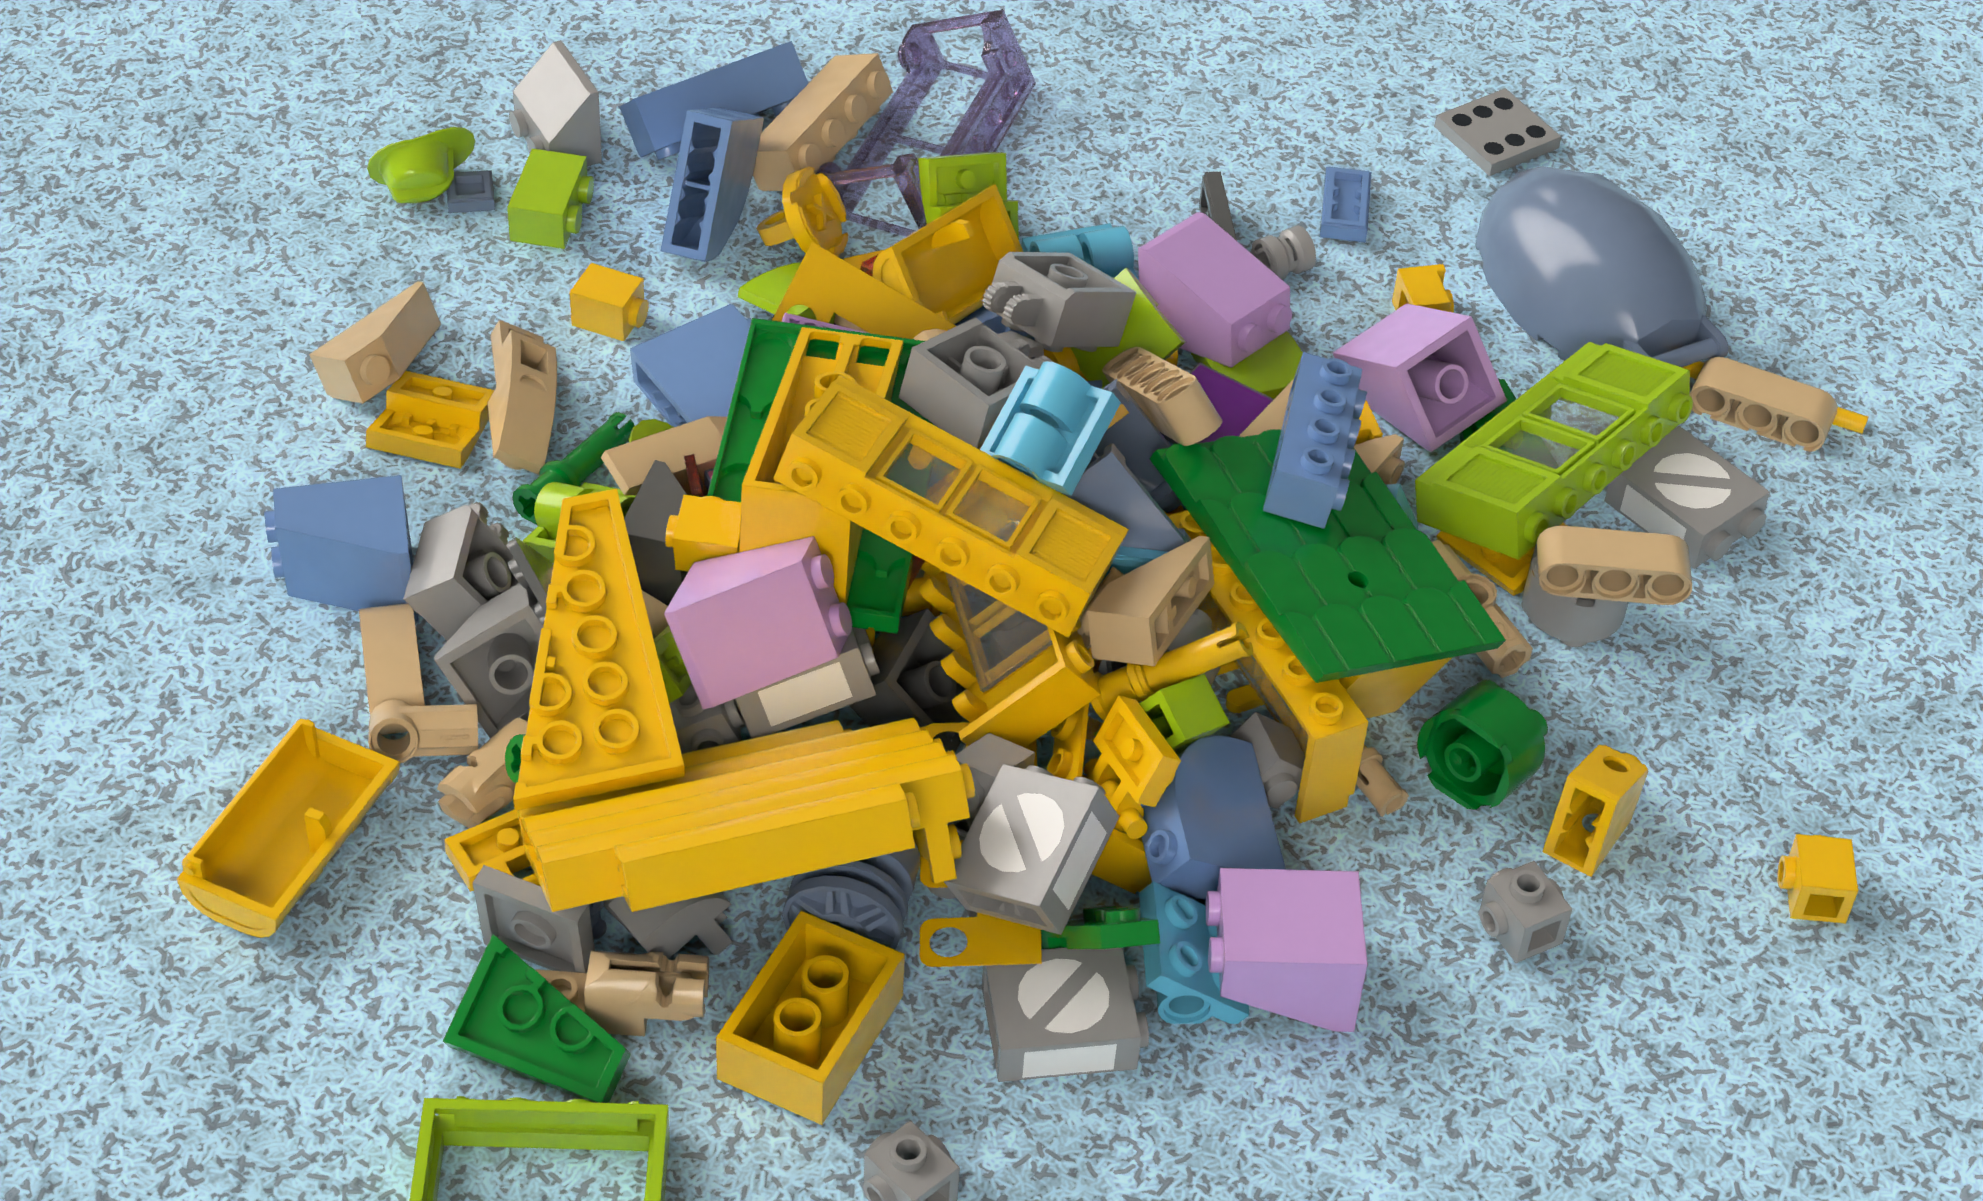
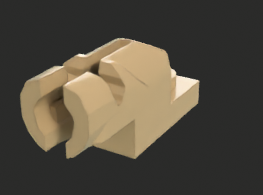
(484, 785)
(631, 988)

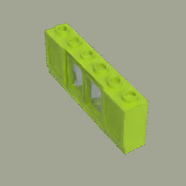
(1553, 448)

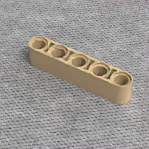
(1166, 395)

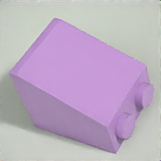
(1214, 290)
(1425, 373)
(757, 619)
(1290, 943)

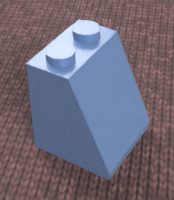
(342, 542)

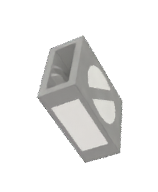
(1690, 494)
(813, 690)
(1033, 847)
(1064, 1015)

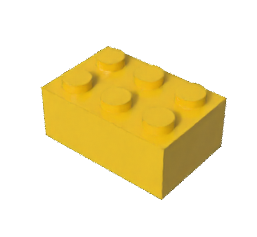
(810, 1017)

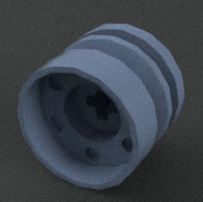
(858, 895)

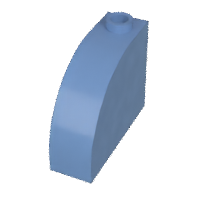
(710, 181)
(693, 367)
(1210, 819)

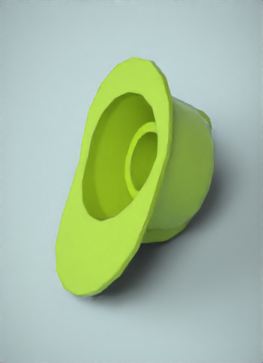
(421, 166)

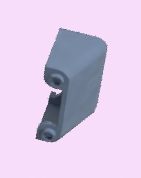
(1127, 484)

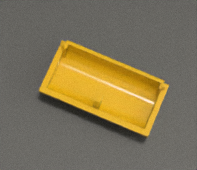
(951, 257)
(283, 828)

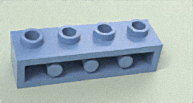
(745, 86)
(1316, 441)

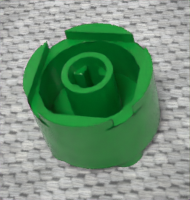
(1483, 745)

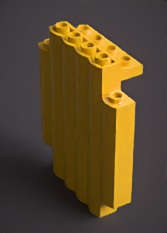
(755, 817)

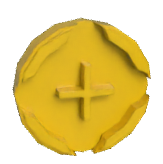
(809, 215)

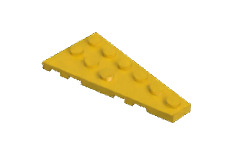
(597, 680)

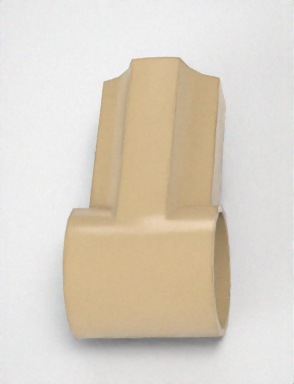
(431, 730)

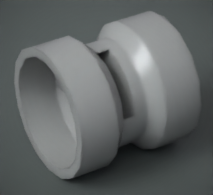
(1287, 253)

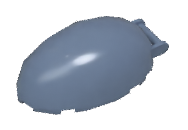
(1593, 266)

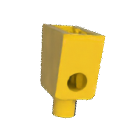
(1602, 785)

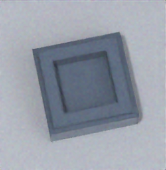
(471, 192)

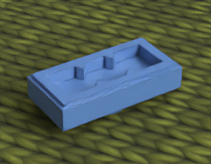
(1345, 204)

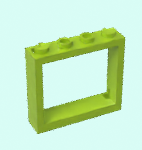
(540, 1125)

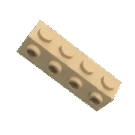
(821, 118)

